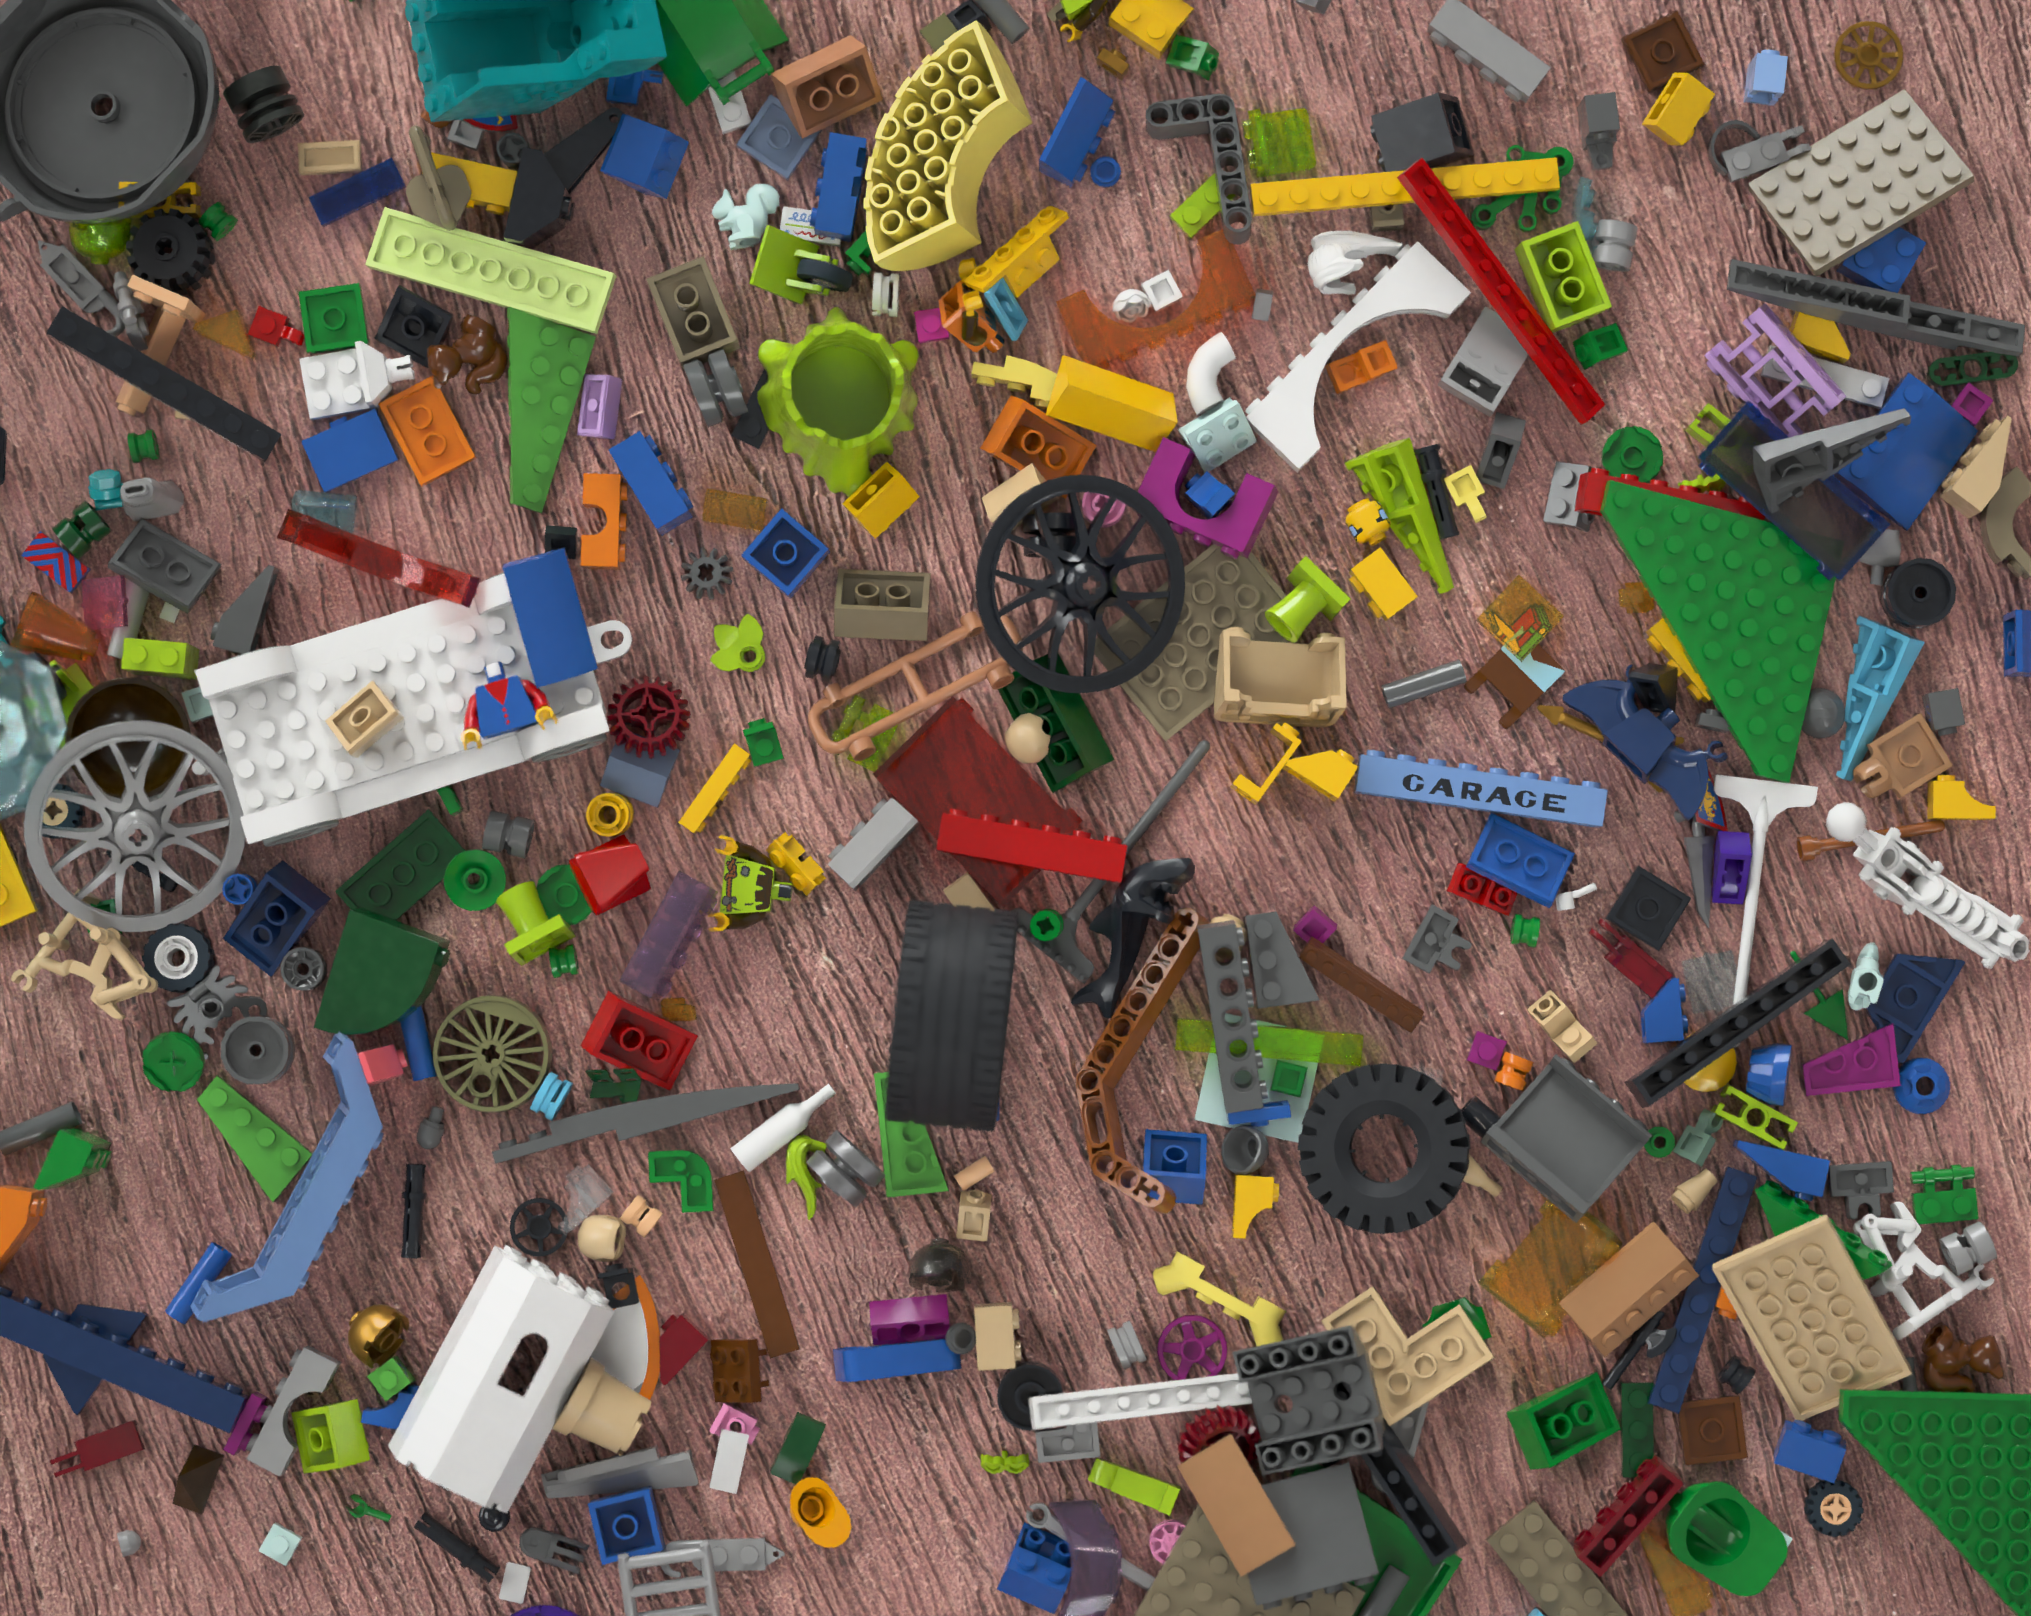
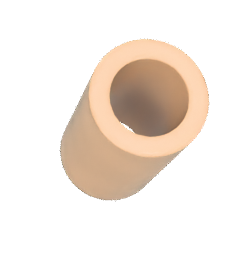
(974, 1173)

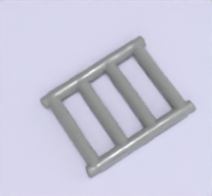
(706, 1581)

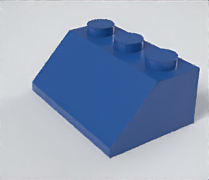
(1076, 134)

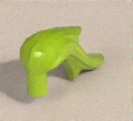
(797, 1168)

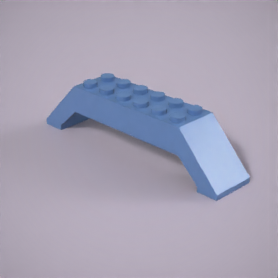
(314, 1201)

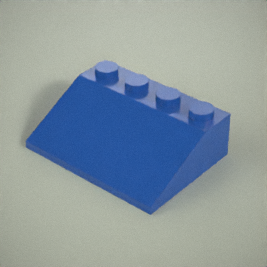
(1915, 459)

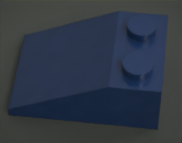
(276, 917)

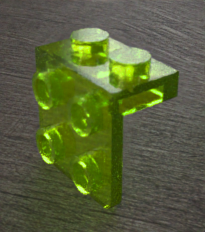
(1279, 142)

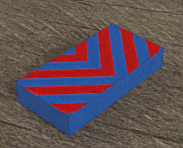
(55, 562)

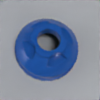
(1907, 1093)

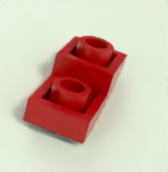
(1481, 890)

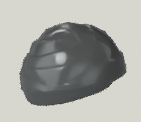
(1823, 714)
(1244, 1150)

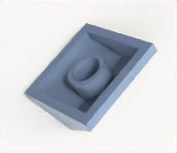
(639, 777)

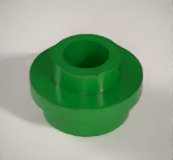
(1669, 1145)

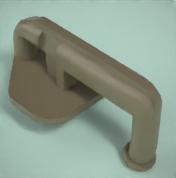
(437, 193)

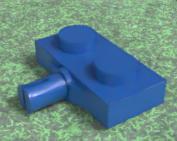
(626, 88)

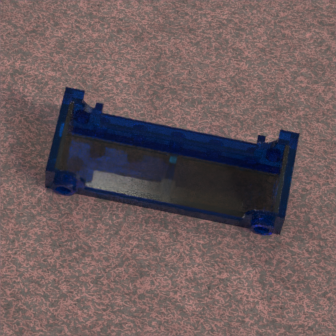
(1823, 521)

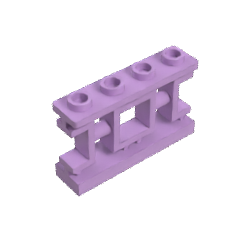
(1791, 358)

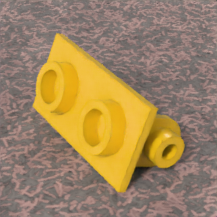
(785, 854)

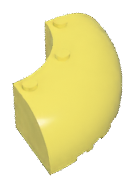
(937, 150)

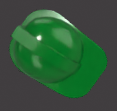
(1724, 1537)

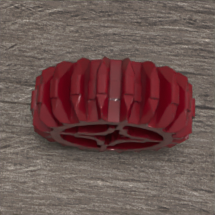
(660, 715)
(1214, 1427)

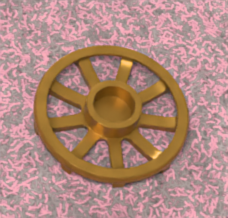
(1868, 55)

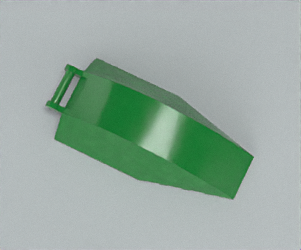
(713, 40)

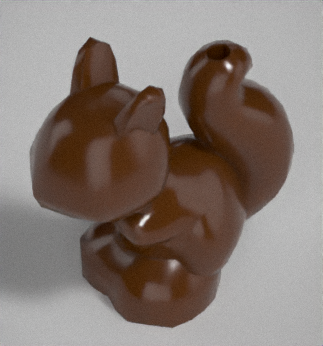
(474, 348)
(1948, 1356)

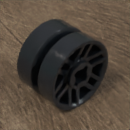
(1059, 525)

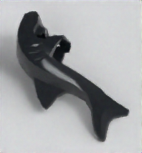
(1125, 920)

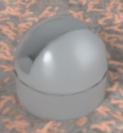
(129, 1542)

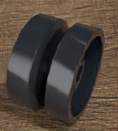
(1933, 583)

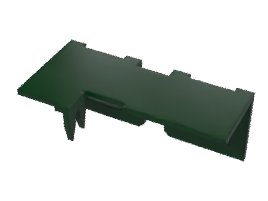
(627, 1089)

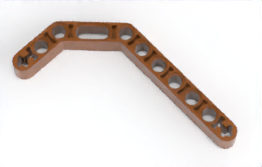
(1124, 1050)

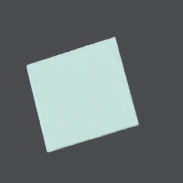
(1211, 1102)

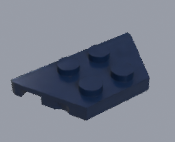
(1911, 996)
(79, 1385)

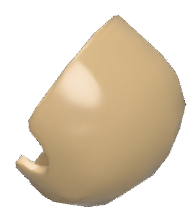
(1027, 739)

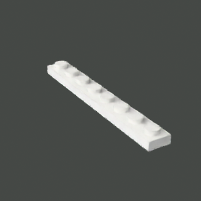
(1138, 1401)

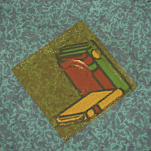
(1520, 618)

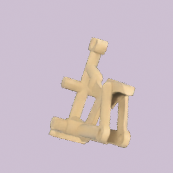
(110, 943)

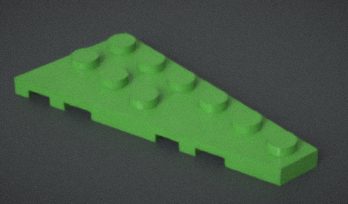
(543, 388)

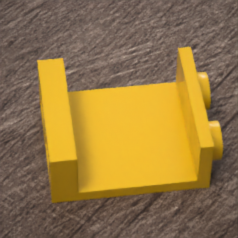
(1249, 789)

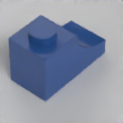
(1208, 494)
(392, 1414)

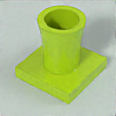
(1312, 594)
(531, 923)

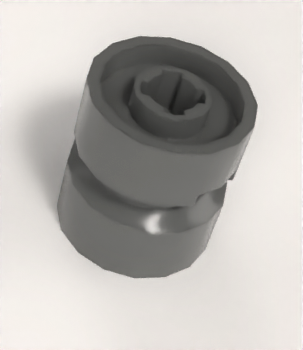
(508, 834)

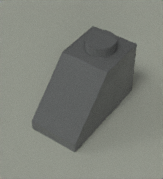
(1500, 450)

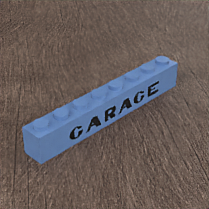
(1479, 790)

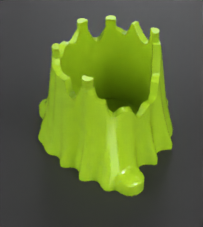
(838, 397)

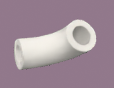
(1204, 370)

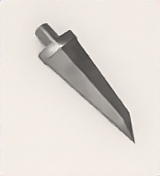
(1700, 858)

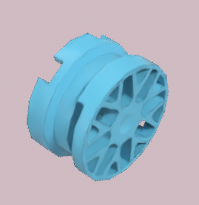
(548, 1093)

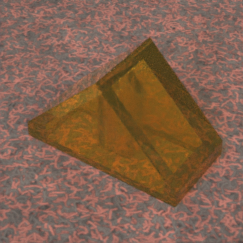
(228, 331)

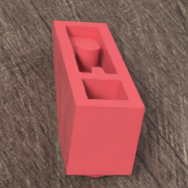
(382, 1064)

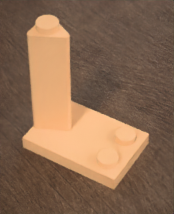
(164, 331)

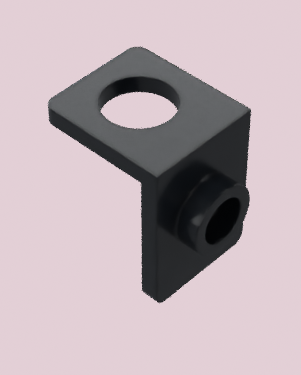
(615, 1274)

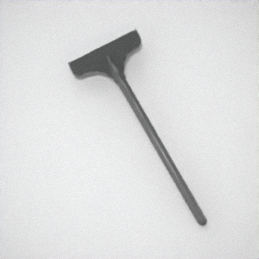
(1064, 947)

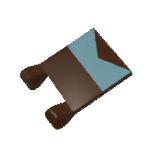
(1516, 680)

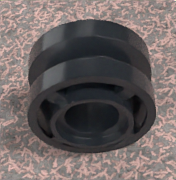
(822, 659)

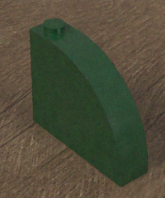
(379, 974)

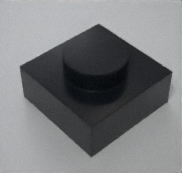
(561, 537)

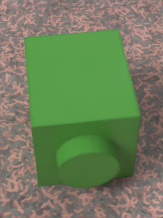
(391, 1378)

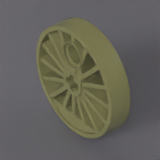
(508, 1009)

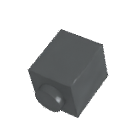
(1944, 711)

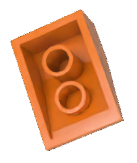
(1030, 436)
(18, 1217)

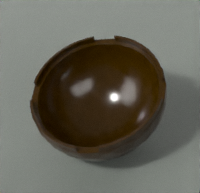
(120, 702)

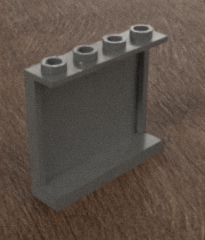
(1566, 1138)
(1329, 1537)

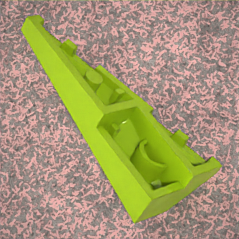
(1396, 482)

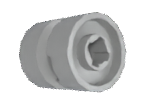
(1614, 244)
(1968, 1248)

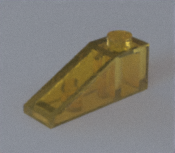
(1679, 1585)

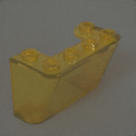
(1549, 1267)

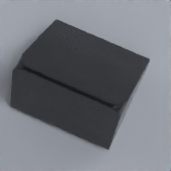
(968, 13)

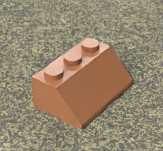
(827, 86)

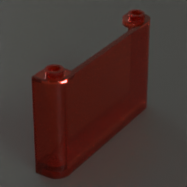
(963, 768)

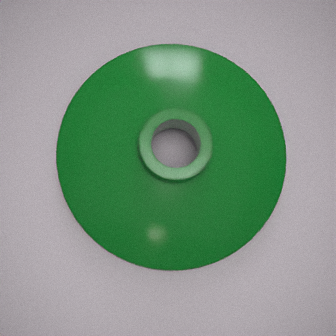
(474, 895)

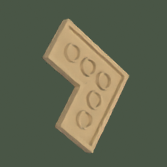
(1416, 1367)

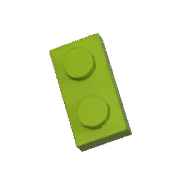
(1198, 208)

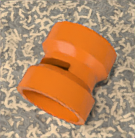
(1513, 1071)

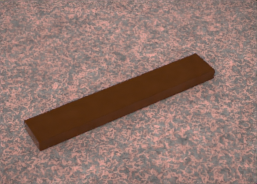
(757, 1264)

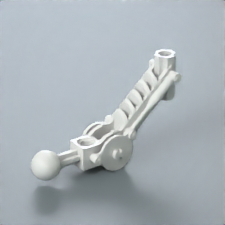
(1960, 913)

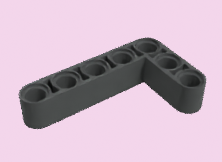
(1222, 154)

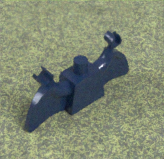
(1645, 741)

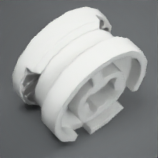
(882, 294)

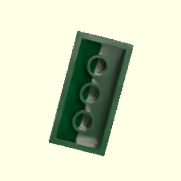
(1075, 740)

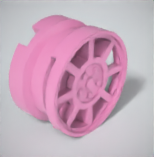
(1093, 502)
(1164, 1537)

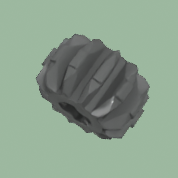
(717, 573)

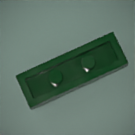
(1636, 1426)

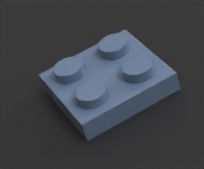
(775, 140)

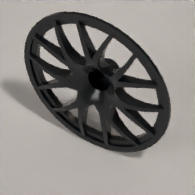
(1066, 582)

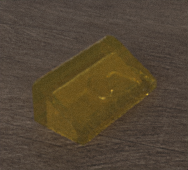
(734, 509)

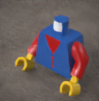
(503, 707)

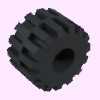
(184, 264)

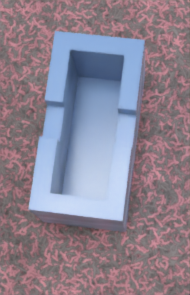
(1765, 78)

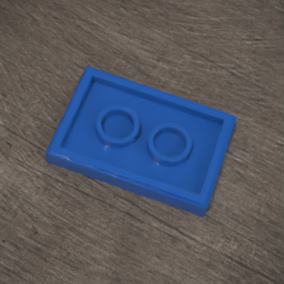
(1520, 860)

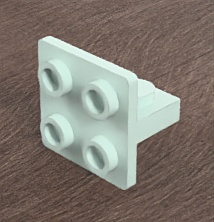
(1218, 434)

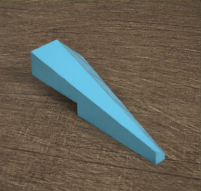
(1879, 672)

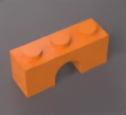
(605, 548)

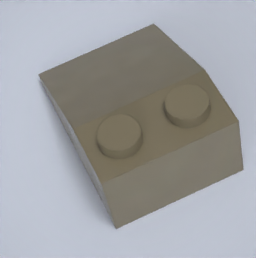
(693, 311)

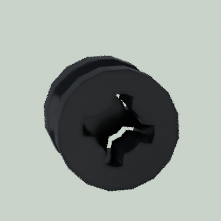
(1736, 1375)

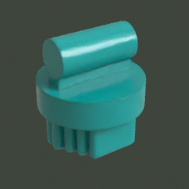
(105, 489)

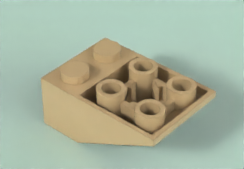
(1981, 473)

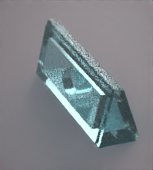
(330, 508)

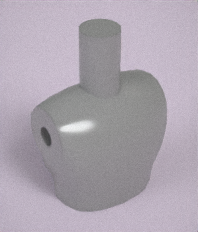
(1882, 554)

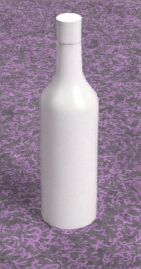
(778, 1130)

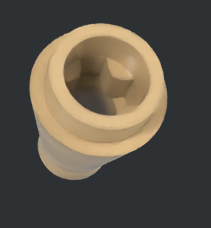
(1692, 1192)

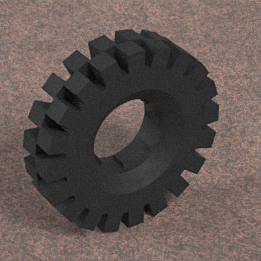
(1328, 1150)

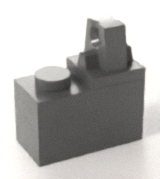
(1599, 128)

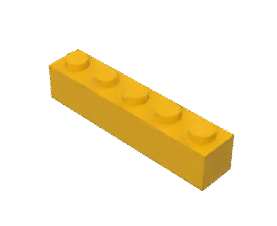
(715, 789)

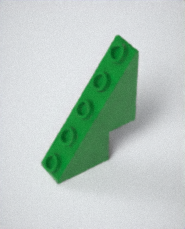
(1791, 1212)

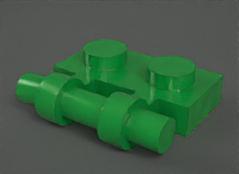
(1944, 1205)

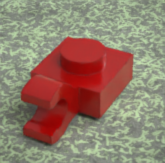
(273, 327)

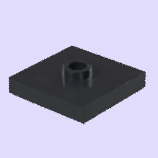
(1648, 908)

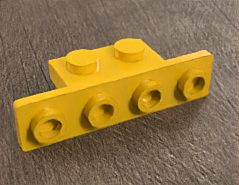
(1023, 256)

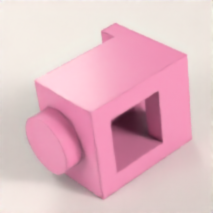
(729, 1414)

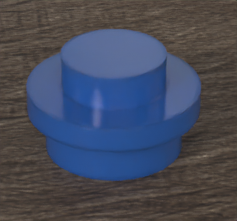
(1105, 171)

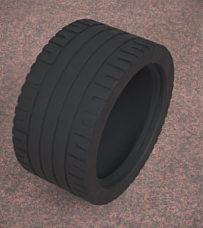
(951, 1015)

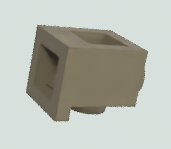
(1386, 220)

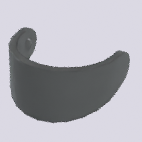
(1727, 125)

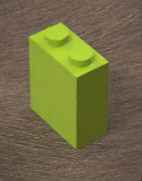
(160, 658)

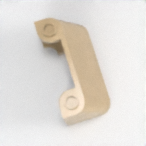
(1280, 680)

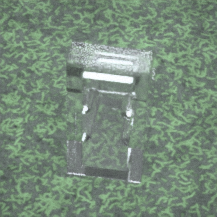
(585, 1194)

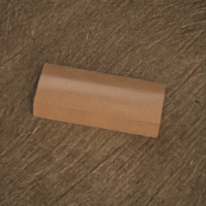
(1236, 1505)

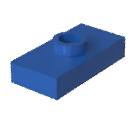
(1261, 1116)

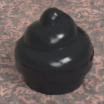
(493, 1519)

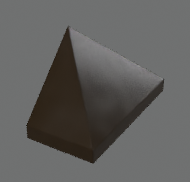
(197, 1479)

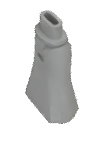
(150, 499)

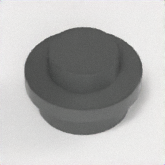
(960, 1338)

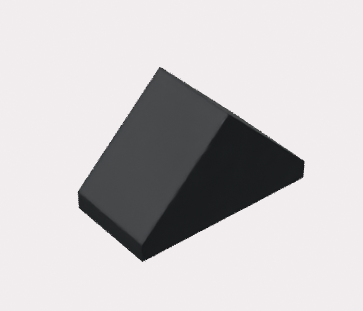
(1655, 686)

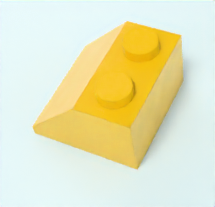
(1150, 22)
(1324, 771)

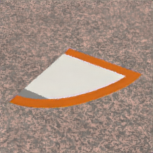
(631, 1342)

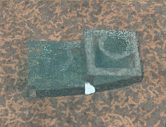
(1583, 198)

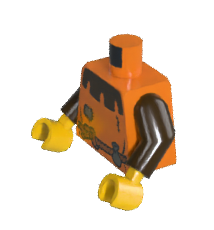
(967, 315)

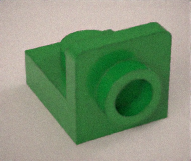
(1193, 56)
(856, 252)
(1599, 346)
(763, 742)

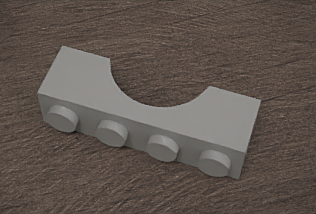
(274, 1445)

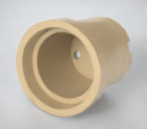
(602, 1410)

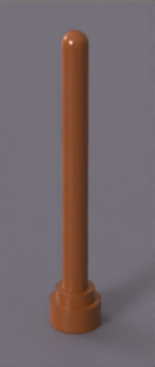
(1811, 847)

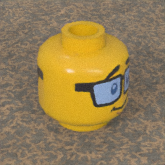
(1367, 522)

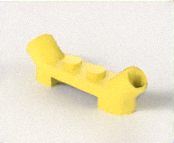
(1185, 1274)

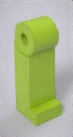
(1135, 1485)

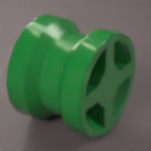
(217, 221)
(143, 446)
(1054, 921)
(1525, 930)
(563, 961)

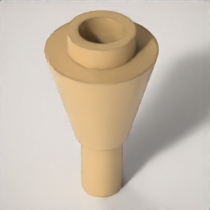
(1477, 1177)

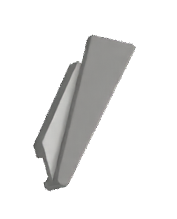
(623, 1474)

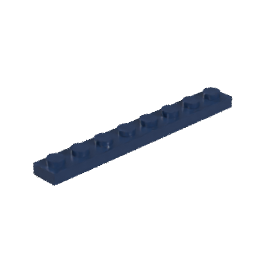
(1702, 1293)

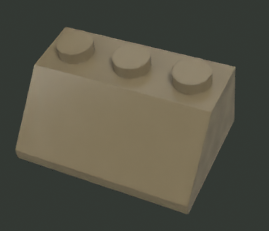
(882, 604)

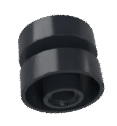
(1019, 1384)

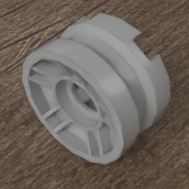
(1126, 1345)

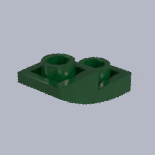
(797, 1448)

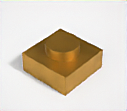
(1113, 62)

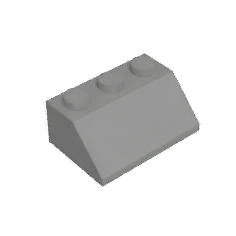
(872, 842)

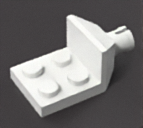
(350, 380)

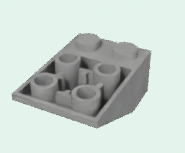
(1484, 364)

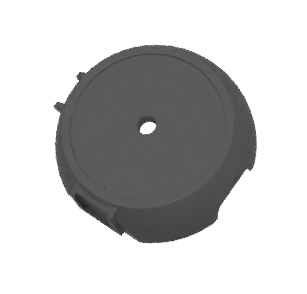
(54, 72)

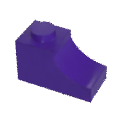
(1731, 867)

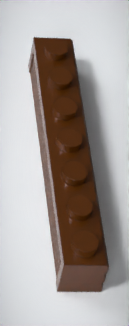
(1361, 984)

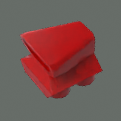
(611, 874)

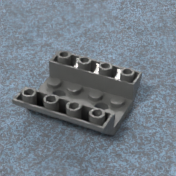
(1320, 1421)

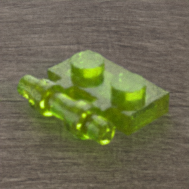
(881, 741)

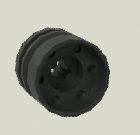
(264, 104)

